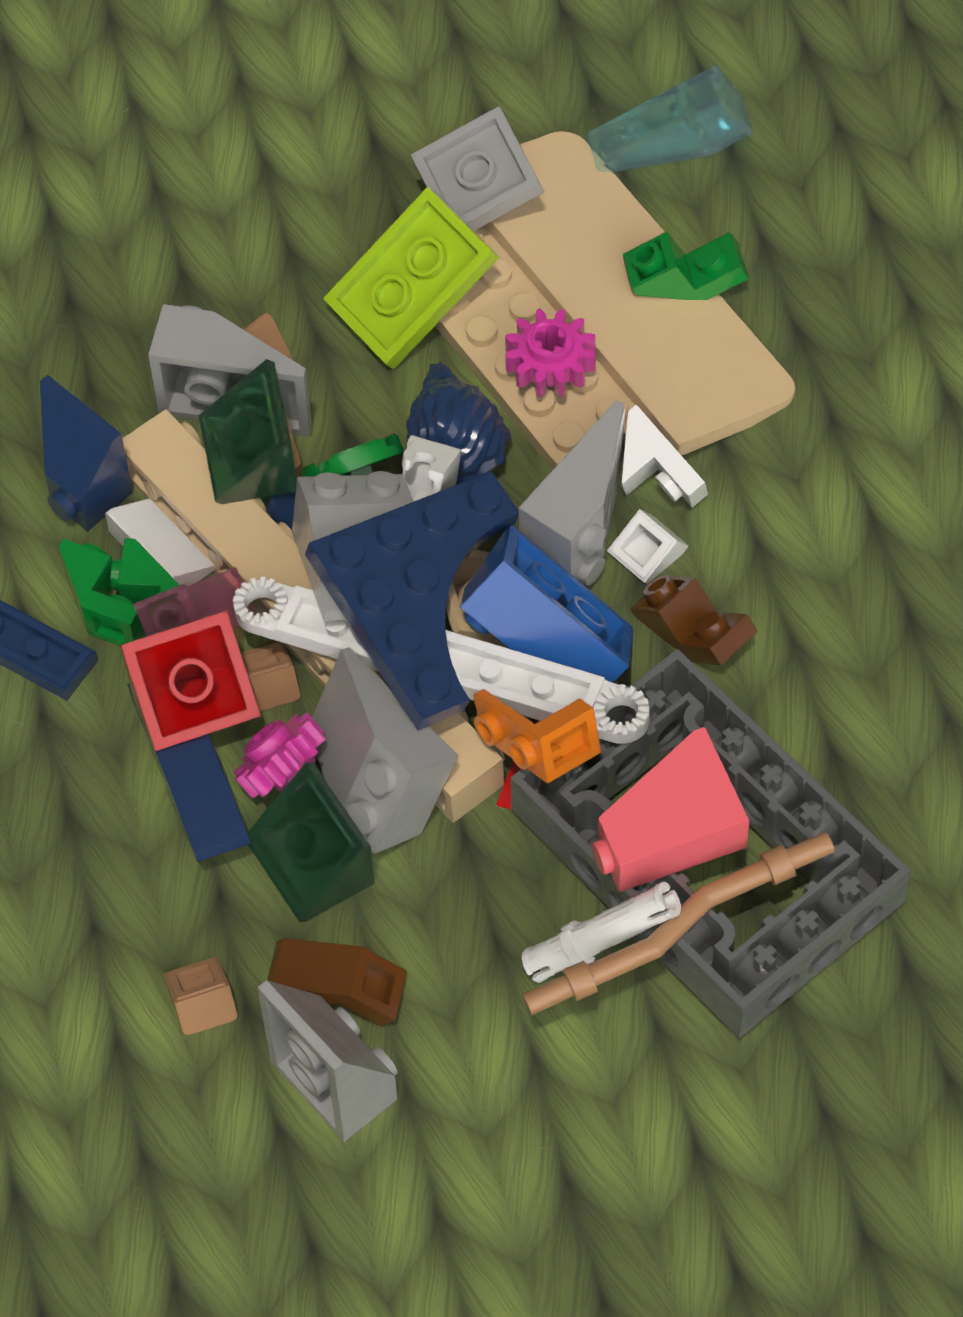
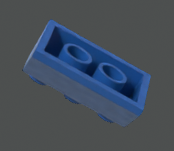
(545, 610)

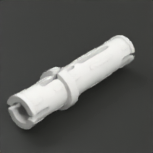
(587, 938)

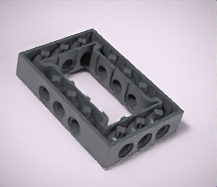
(784, 804)

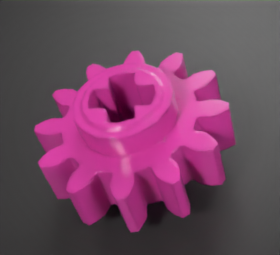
(550, 352)
(278, 754)

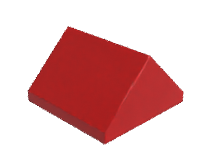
(189, 681)

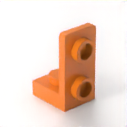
(544, 747)

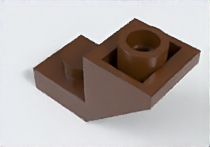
(689, 622)
(341, 975)

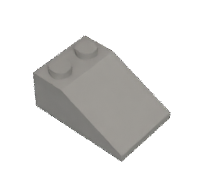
(204, 355)
(576, 502)
(334, 503)
(376, 756)
(326, 1058)

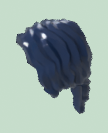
(460, 418)

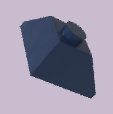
(81, 458)

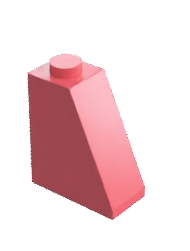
(672, 817)

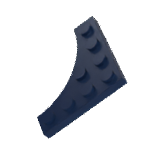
(395, 585)

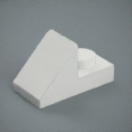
(650, 451)

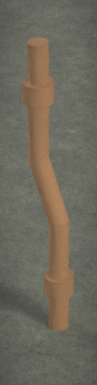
(582, 979)

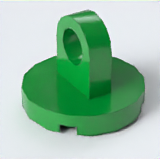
(358, 459)

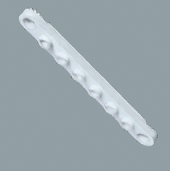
(518, 679)

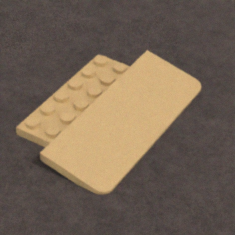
(676, 359)

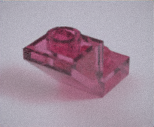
(190, 603)

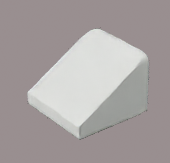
(647, 546)

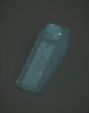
(674, 126)

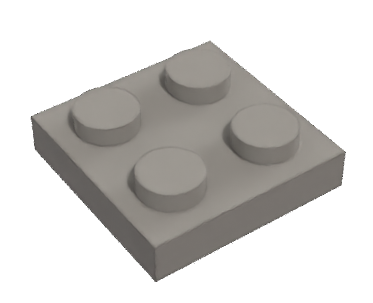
(479, 170)

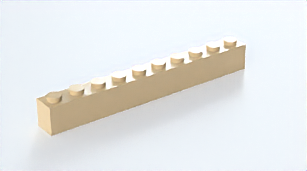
(173, 471)

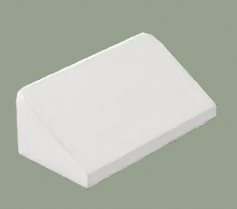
(161, 539)

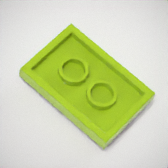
(410, 278)

